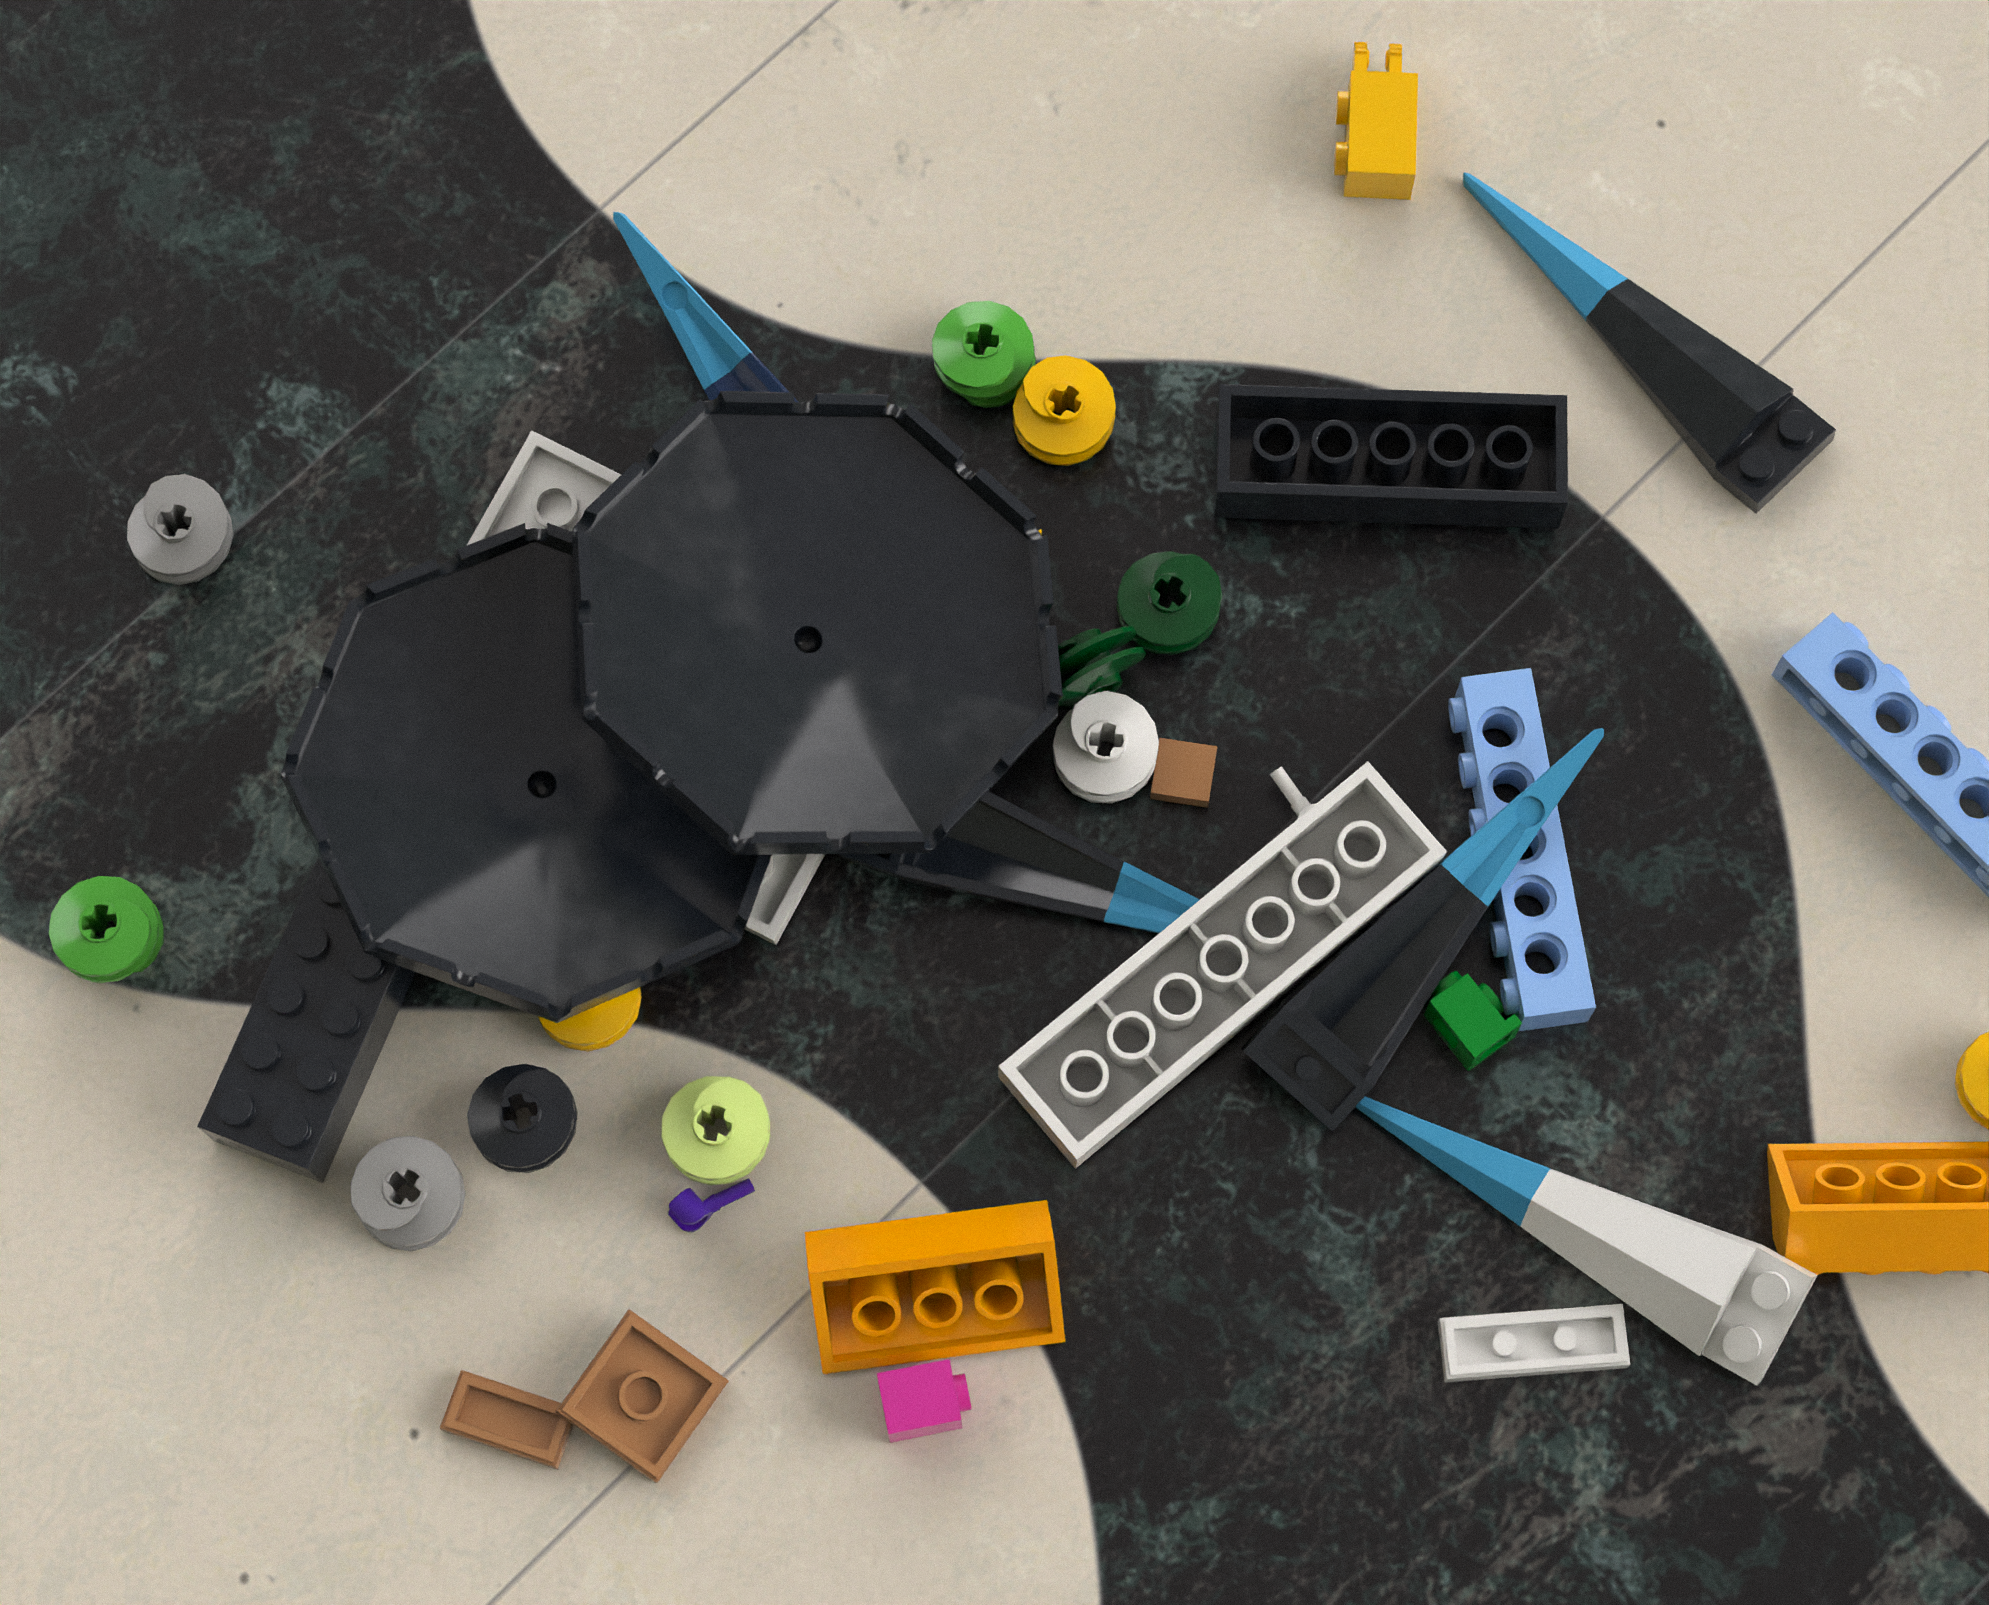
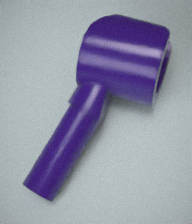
(692, 1213)

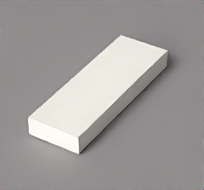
(1533, 1343)

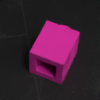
(923, 1400)

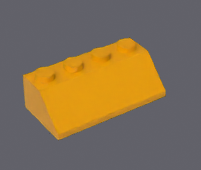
(1881, 1206)
(935, 1286)

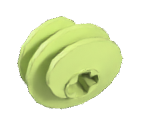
(728, 1156)

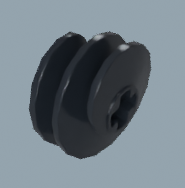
(493, 1117)

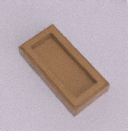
(507, 1419)

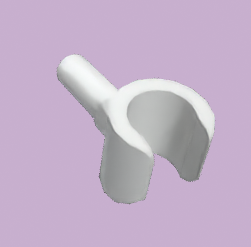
(1299, 803)

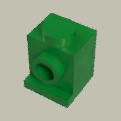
(1469, 1019)

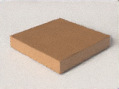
(642, 1396)

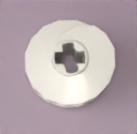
(1079, 736)

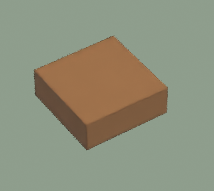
(1183, 772)

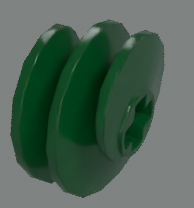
(1181, 625)
(1090, 667)

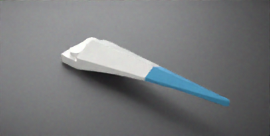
(1687, 1278)

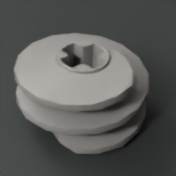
(168, 509)
(403, 1162)

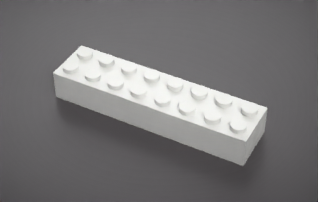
(1221, 964)

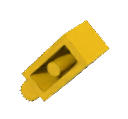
(1379, 128)

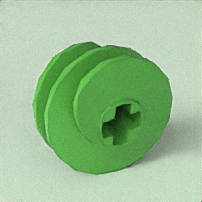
(959, 349)
(124, 948)

